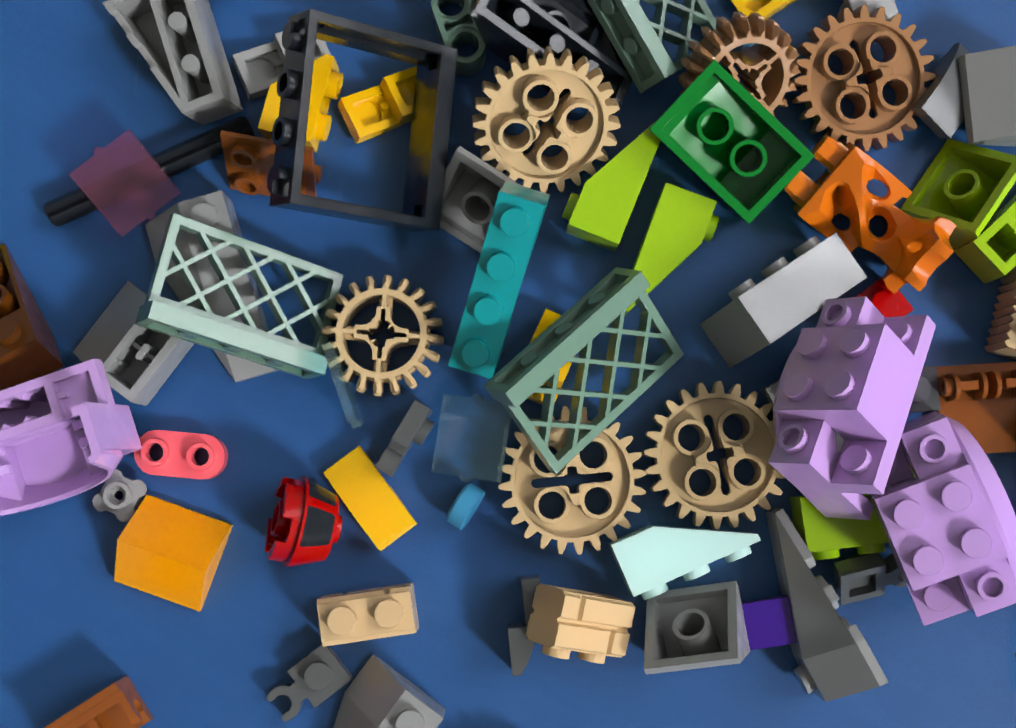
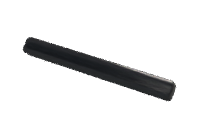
(172, 161)

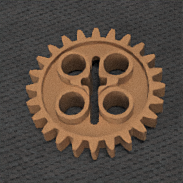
(900, 69)

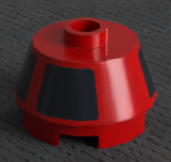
(302, 523)

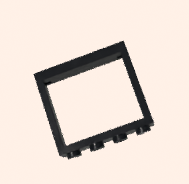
(428, 128)

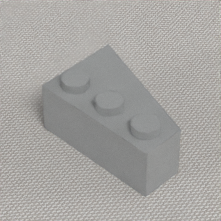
(183, 53)
(783, 299)

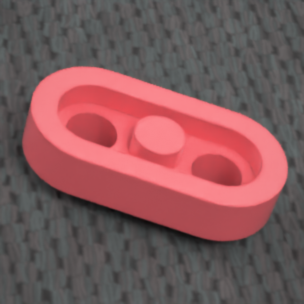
(179, 454)

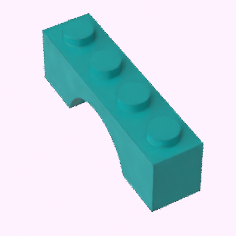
(498, 279)

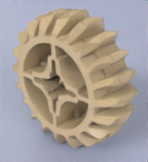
(406, 338)

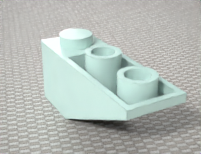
(663, 553)

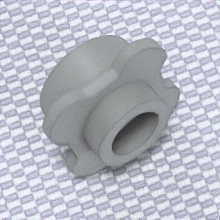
(124, 508)

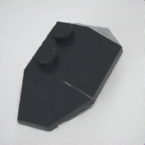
(517, 25)

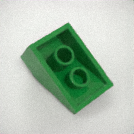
(731, 142)

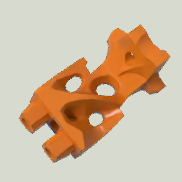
(910, 245)

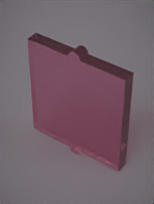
(125, 182)

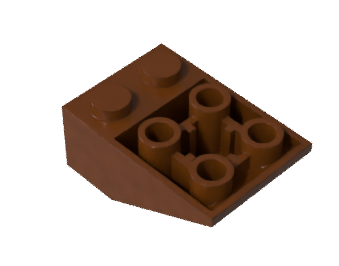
(25, 337)

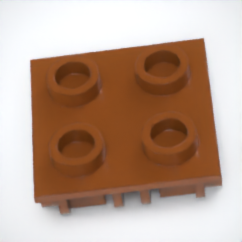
(251, 158)
(982, 401)

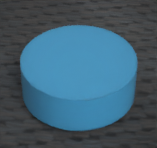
(465, 506)

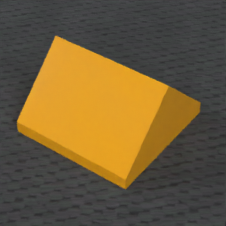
(170, 552)

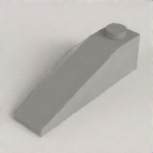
(219, 212)
(829, 650)
(386, 700)

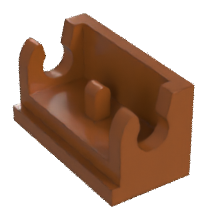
(112, 707)

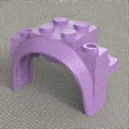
(852, 379)
(60, 436)
(948, 521)

